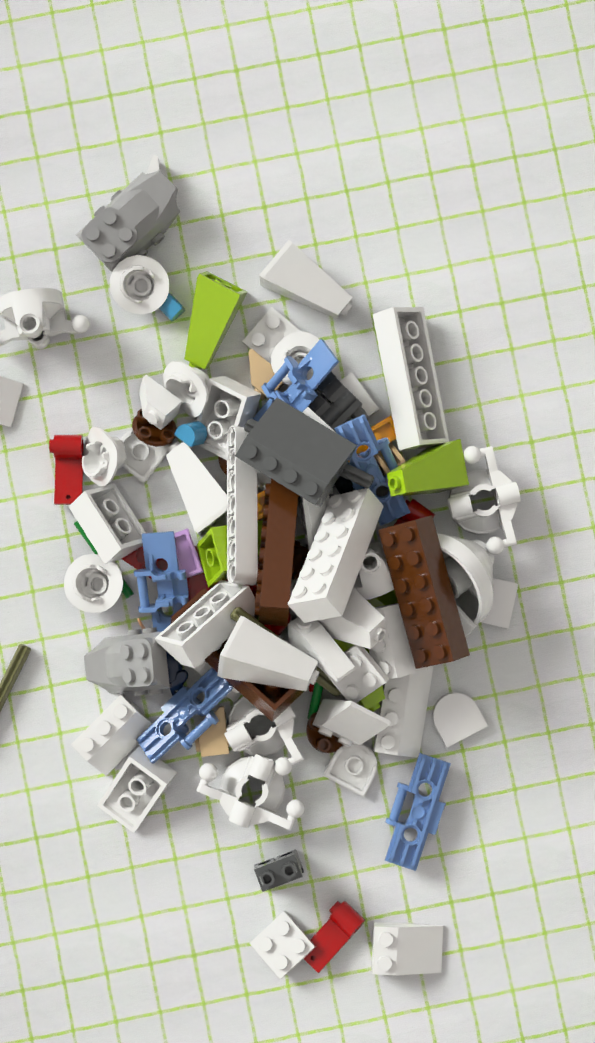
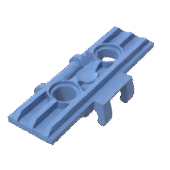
(301, 391)
(360, 433)
(171, 582)
(179, 711)
(423, 814)

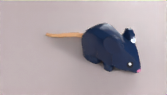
(176, 674)

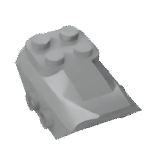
(132, 219)
(129, 663)

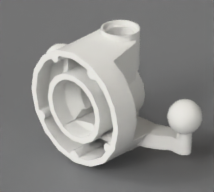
(36, 312)
(499, 516)
(374, 574)
(267, 744)
(241, 811)

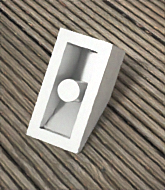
(158, 403)

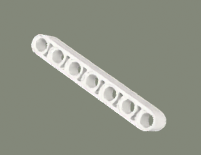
(241, 514)

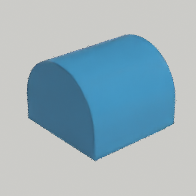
(172, 308)
(192, 433)

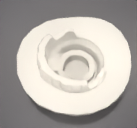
(139, 284)
(294, 345)
(188, 385)
(102, 456)
(92, 584)

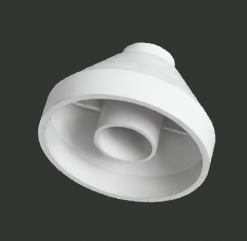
(470, 574)

